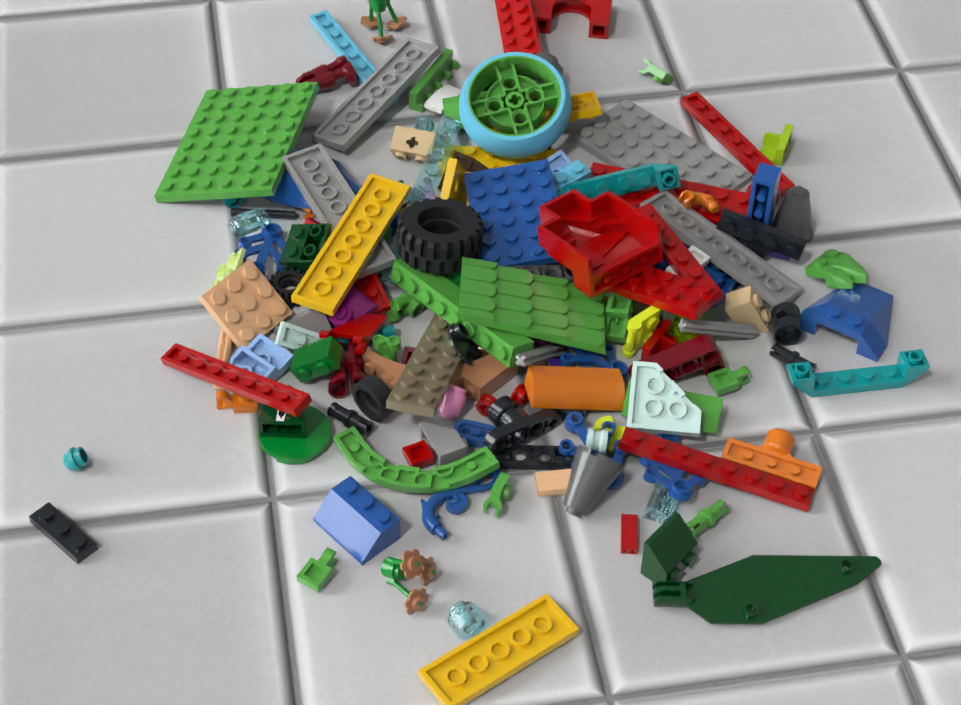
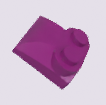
(353, 306)

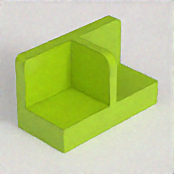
(776, 145)

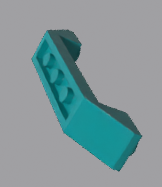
(628, 180)
(908, 367)

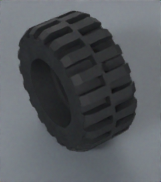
(438, 234)

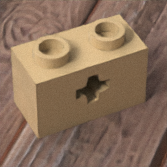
(406, 137)

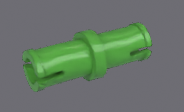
(707, 517)

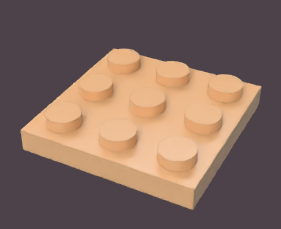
(245, 304)

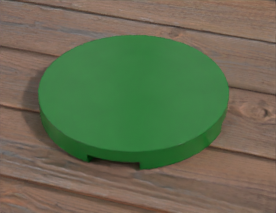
(301, 450)

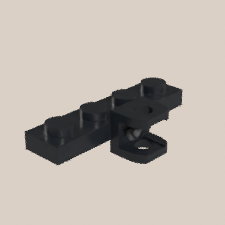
(761, 236)

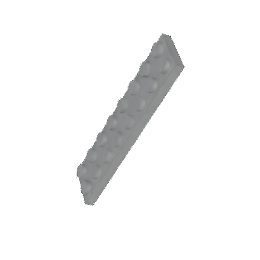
(376, 94)
(330, 196)
(725, 251)

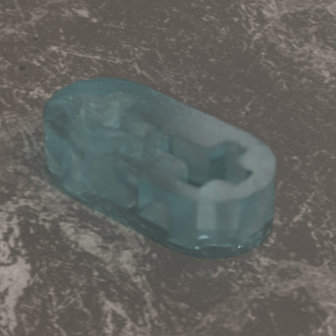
(248, 222)

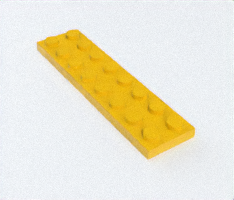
(351, 244)

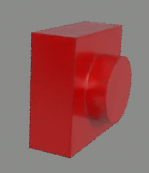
(418, 454)

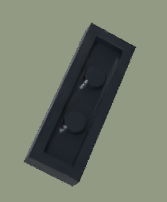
(63, 533)

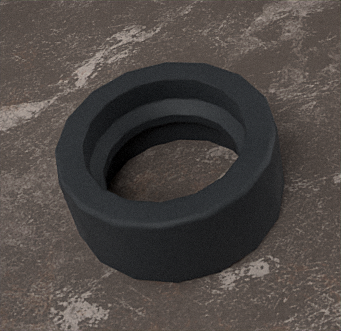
(371, 397)

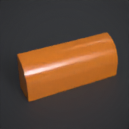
(575, 388)

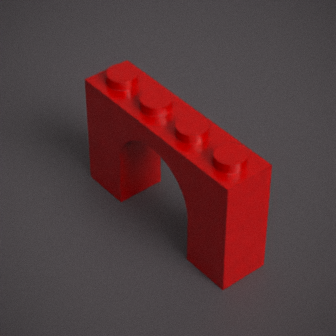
(596, 11)

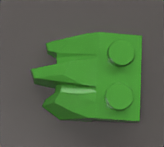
(837, 269)

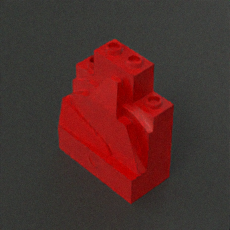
(599, 239)

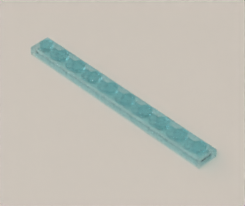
(429, 175)

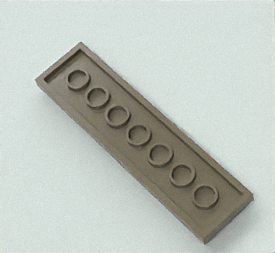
(426, 373)

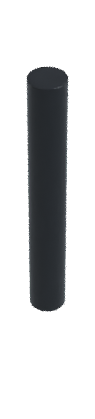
(279, 214)

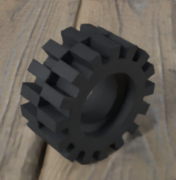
(286, 279)

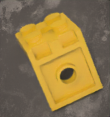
(453, 183)

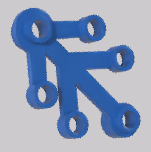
(269, 234)
(590, 357)
(579, 428)
(677, 487)

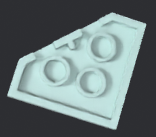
(660, 404)

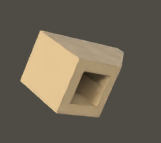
(747, 308)

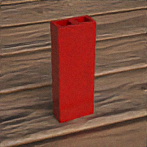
(629, 534)

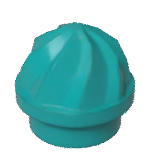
(76, 459)

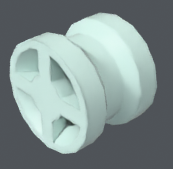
(597, 440)

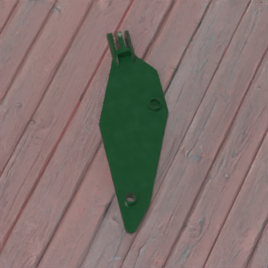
(763, 586)

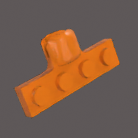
(774, 458)

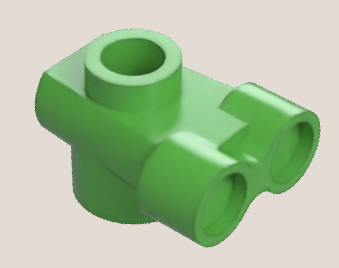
(404, 305)
(387, 346)

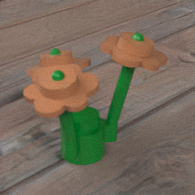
(371, 21)
(409, 566)

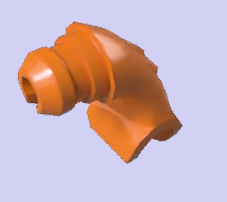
(697, 198)

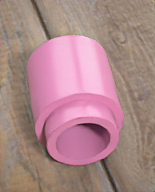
(453, 402)

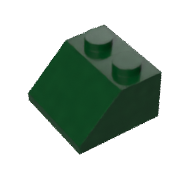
(669, 551)

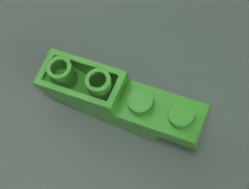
(618, 313)

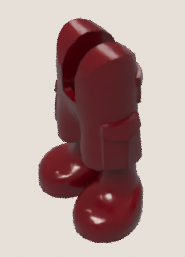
(328, 74)
(352, 364)

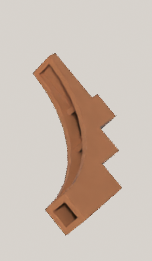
(480, 378)

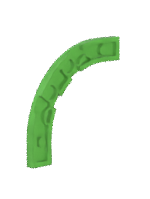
(409, 478)

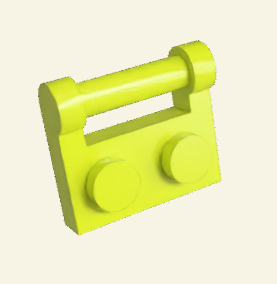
(640, 330)

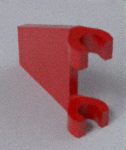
(359, 329)

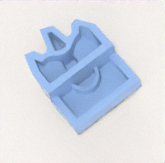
(263, 358)

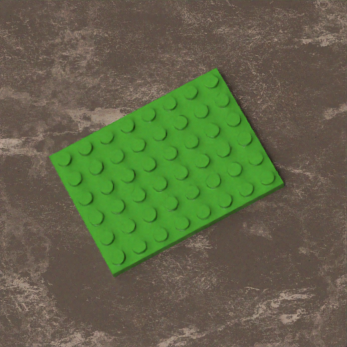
(238, 143)

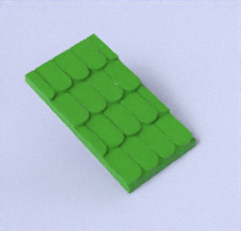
(531, 305)

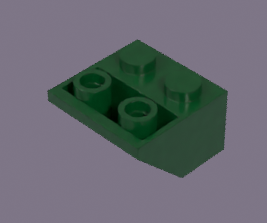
(304, 245)

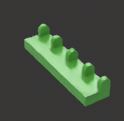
(431, 80)

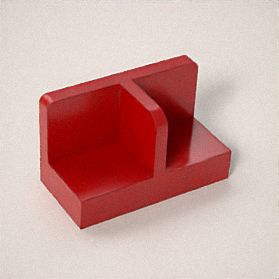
(659, 340)

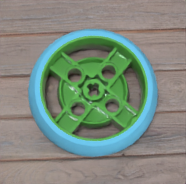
(515, 71)

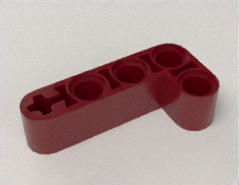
(688, 357)

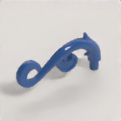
(455, 507)

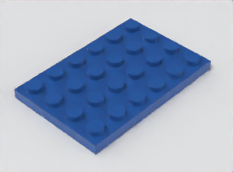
(509, 208)

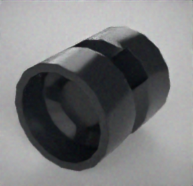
(787, 323)
(504, 411)

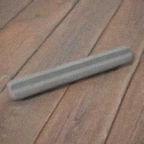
(718, 328)
(540, 354)

